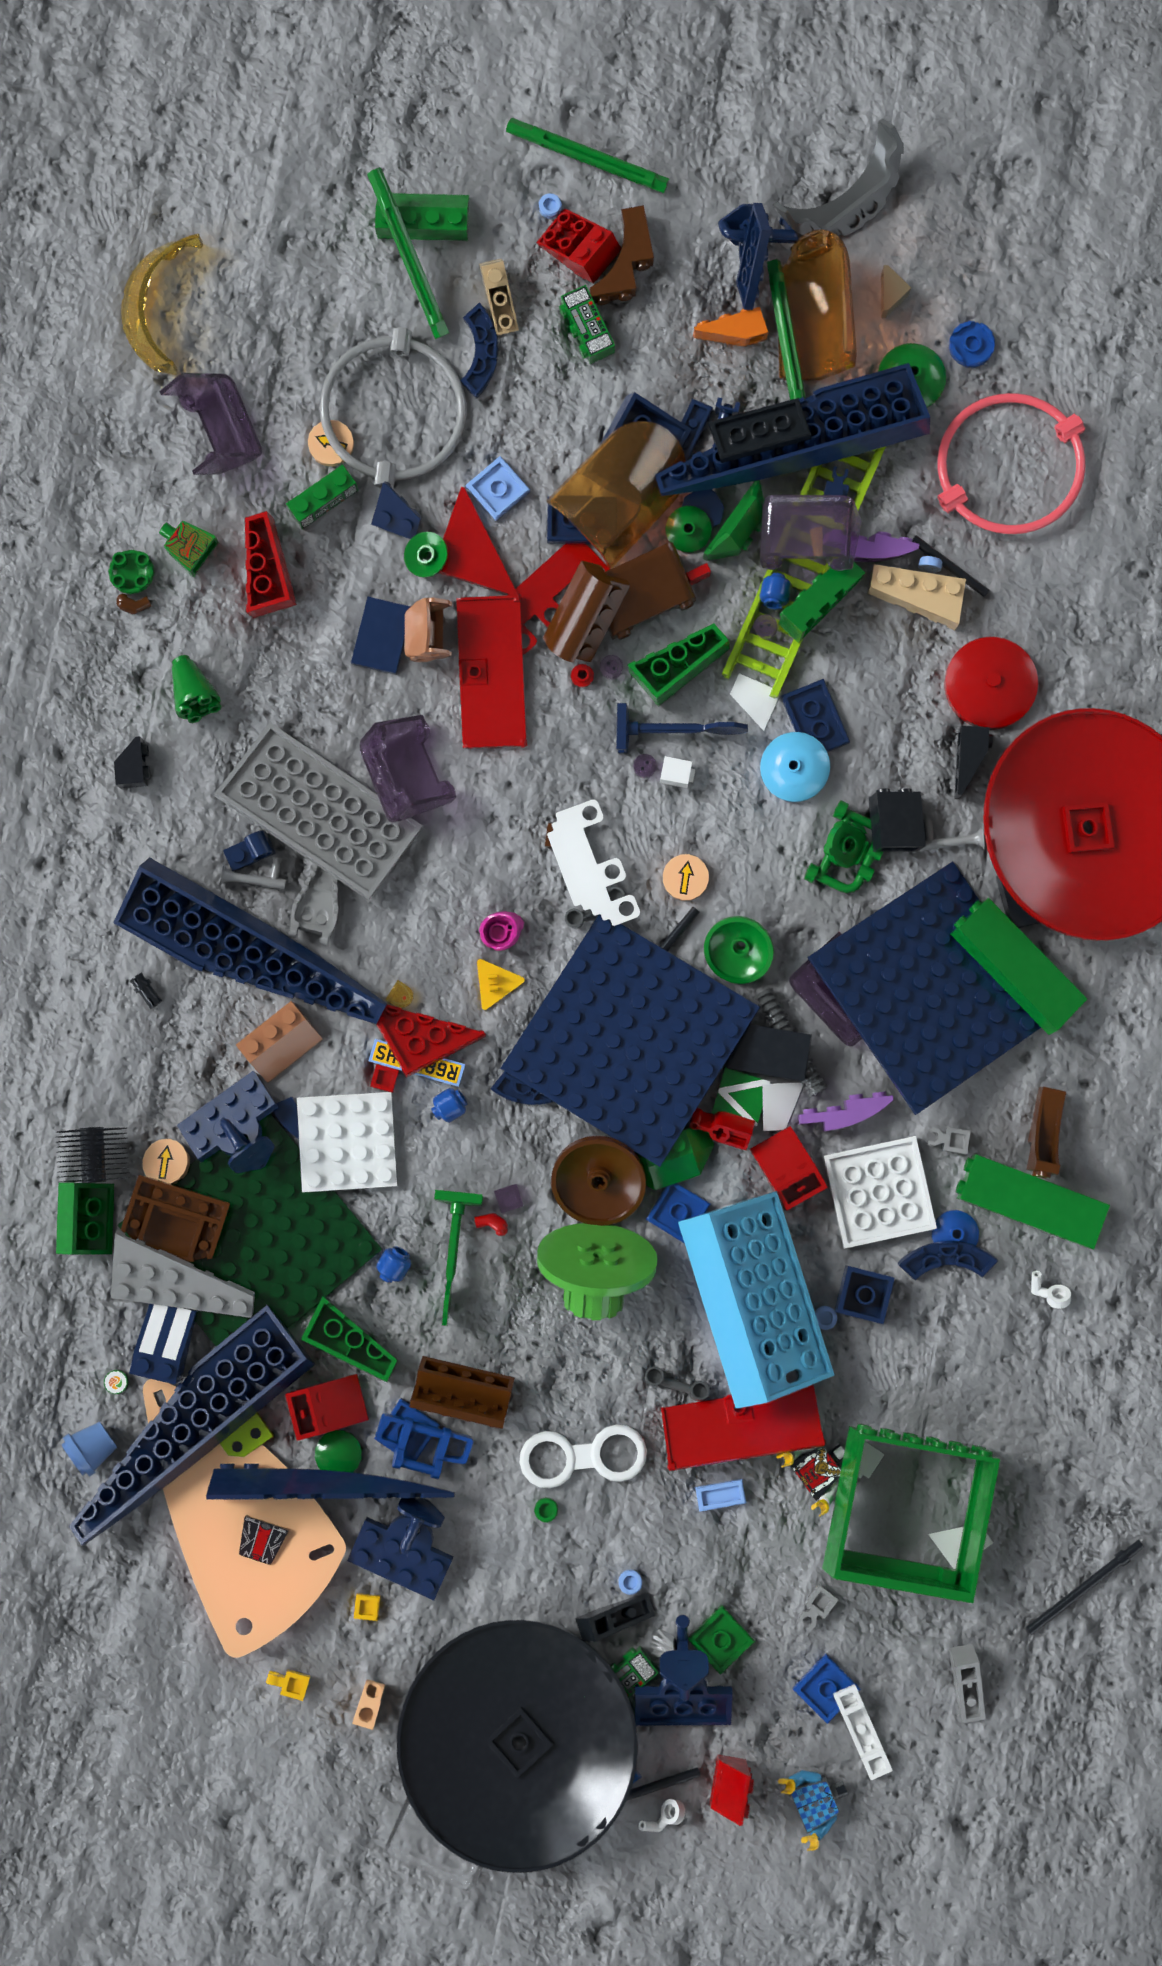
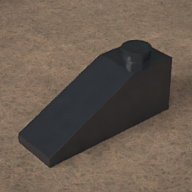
(971, 750)
(614, 1617)

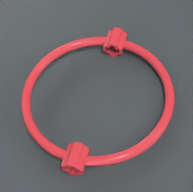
(955, 496)

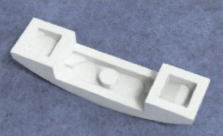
(862, 1732)

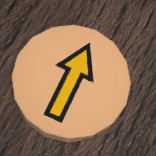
(321, 448)
(685, 877)
(166, 1161)

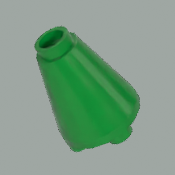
(192, 691)

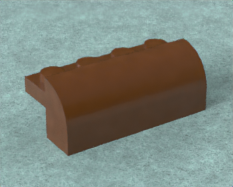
(585, 613)
(462, 1392)

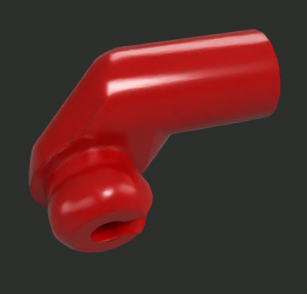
(494, 1221)

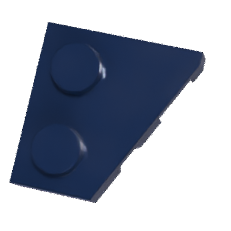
(395, 514)

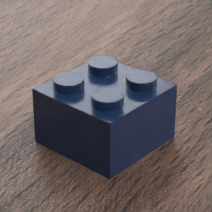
(864, 1294)

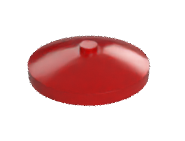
(991, 683)

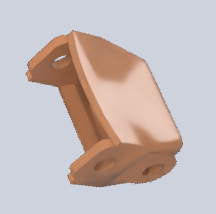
(425, 630)

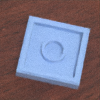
(497, 488)

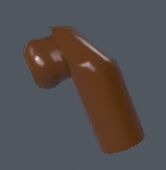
(131, 606)

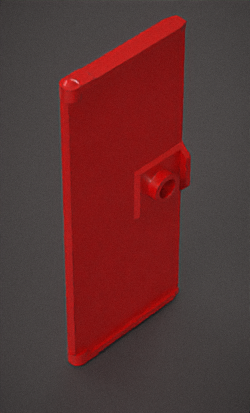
(491, 671)
(721, 1433)

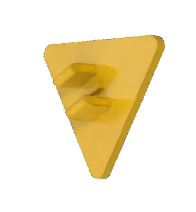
(495, 983)

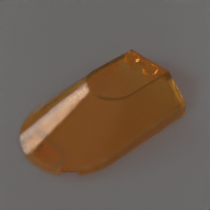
(820, 305)
(616, 490)

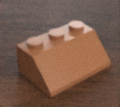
(279, 1041)

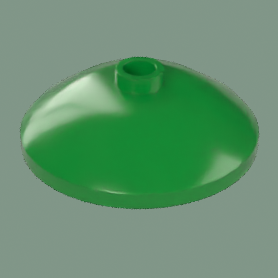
(930, 368)
(734, 962)

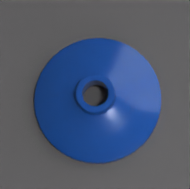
(953, 1220)

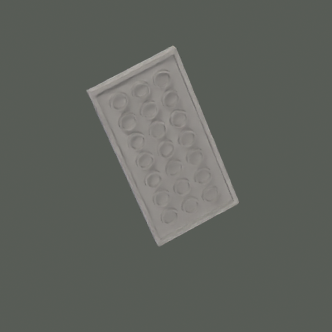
(317, 811)

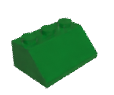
(85, 1218)

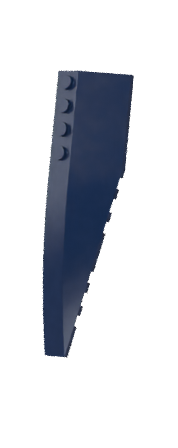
(842, 423)
(234, 944)
(204, 1410)

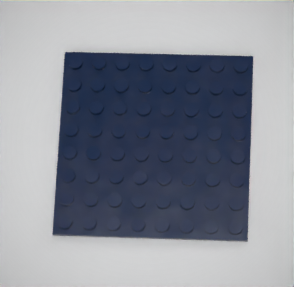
(920, 994)
(630, 1039)

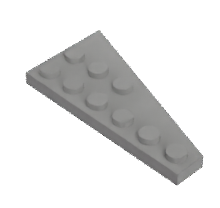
(167, 1280)

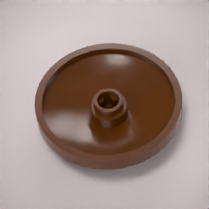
(598, 1180)

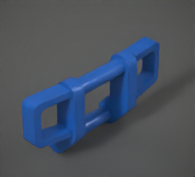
(409, 1425)

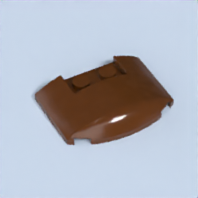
(174, 1219)

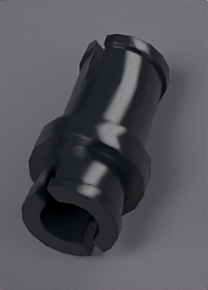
(144, 988)

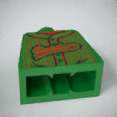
(188, 545)

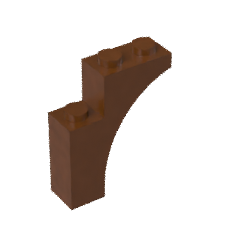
(635, 254)
(1045, 1133)

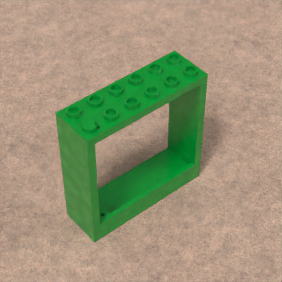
(901, 1574)

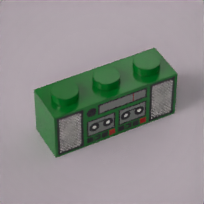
(586, 325)
(322, 496)
(634, 1669)

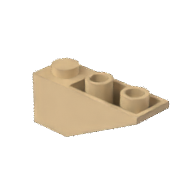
(499, 296)

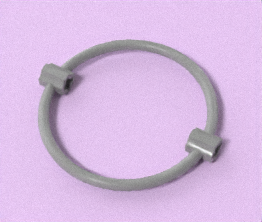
(400, 344)

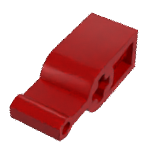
(724, 1127)

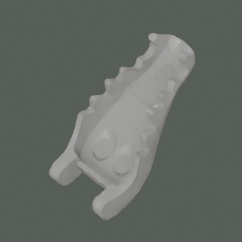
(316, 906)

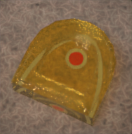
(400, 995)

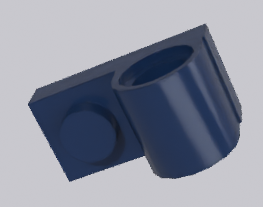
(251, 850)

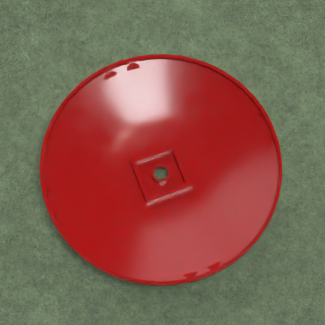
(1042, 791)

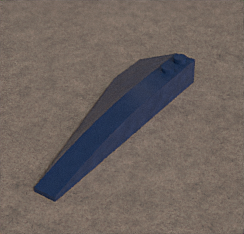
(291, 1483)

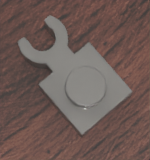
(953, 1139)
(819, 1603)

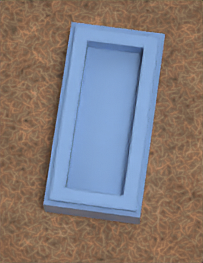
(720, 1495)

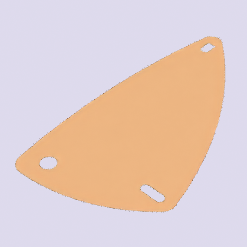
(211, 1539)

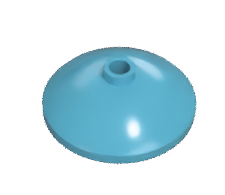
(807, 778)

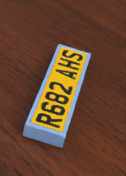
(442, 1071)

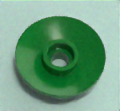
(697, 537)
(419, 548)

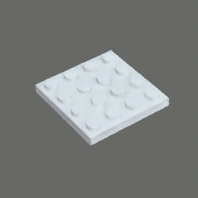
(346, 1142)
(879, 1192)

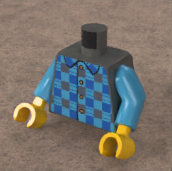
(814, 1803)

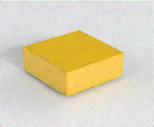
(367, 1606)

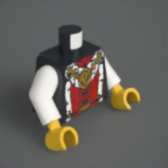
(817, 1472)

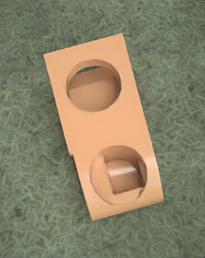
(369, 1704)

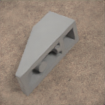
(967, 1683)

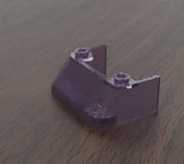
(223, 419)

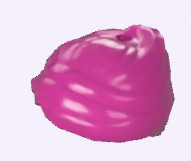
(495, 930)

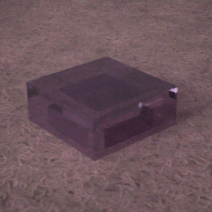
(508, 1198)

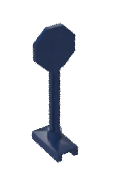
(708, 499)
(627, 728)

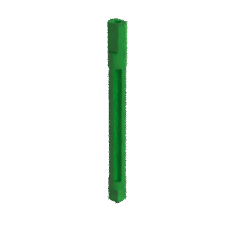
(587, 155)
(407, 252)
(785, 330)

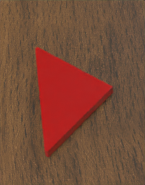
(471, 550)
(421, 1039)

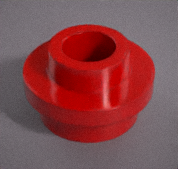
(582, 682)

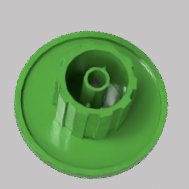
(596, 1266)

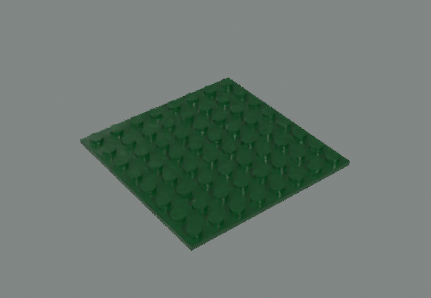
(275, 1237)

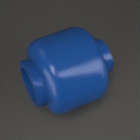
(775, 591)
(449, 1105)
(394, 1264)

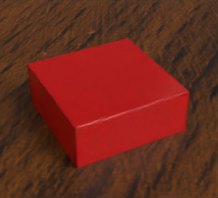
(698, 574)
(384, 1078)

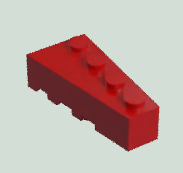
(267, 574)

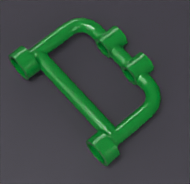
(865, 871)

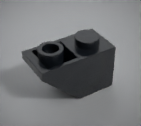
(131, 765)

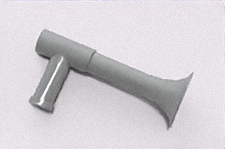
(931, 843)
(271, 882)

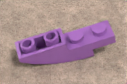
(883, 547)
(855, 1111)

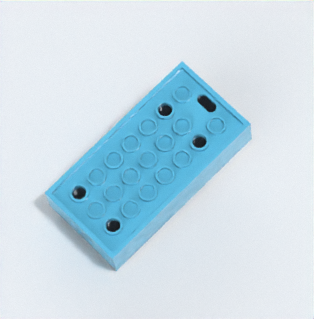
(756, 1300)

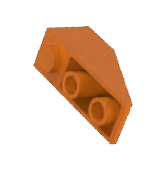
(737, 329)

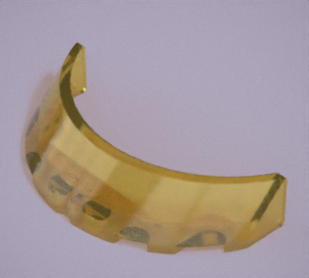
(134, 303)

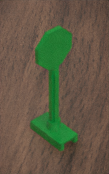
(458, 1202)

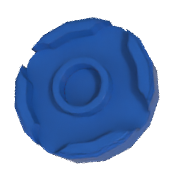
(971, 344)

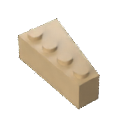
(920, 592)

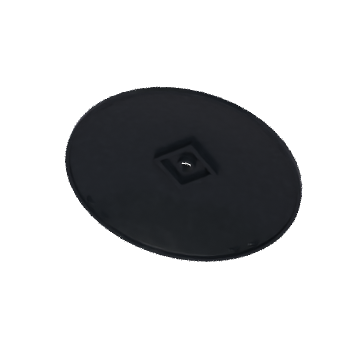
(508, 1803)

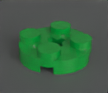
(836, 842)

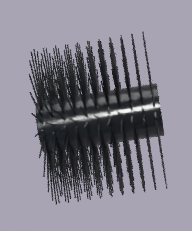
(92, 1154)

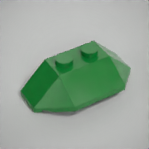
(739, 527)
(683, 1161)

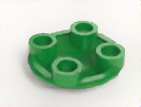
(131, 571)
(338, 1451)

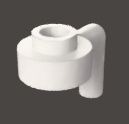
(1057, 1295)
(671, 1813)

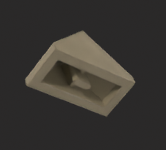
(893, 290)

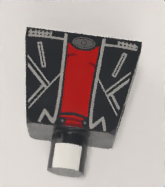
(261, 1540)

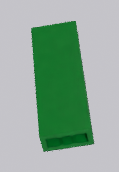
(1018, 965)
(1032, 1201)

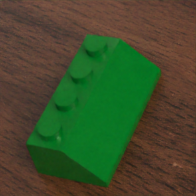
(428, 217)

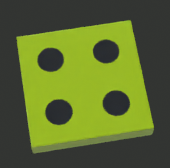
(247, 1437)

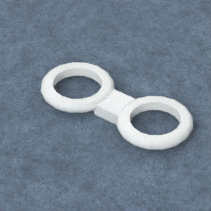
(583, 1456)

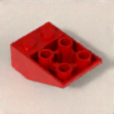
(580, 245)
(788, 1168)
(326, 1407)
(730, 1788)

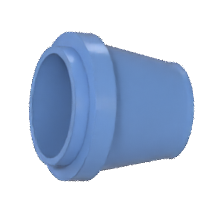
(89, 1448)

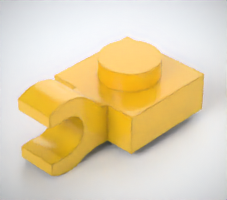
(293, 1684)

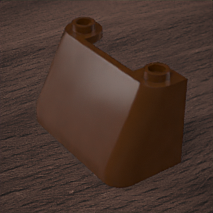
(655, 586)

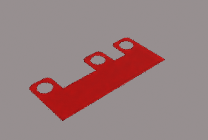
(548, 580)

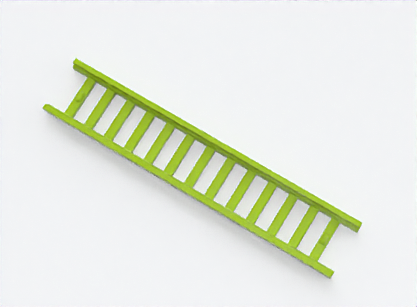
(789, 654)

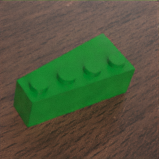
(818, 600)
(673, 667)
(340, 1337)

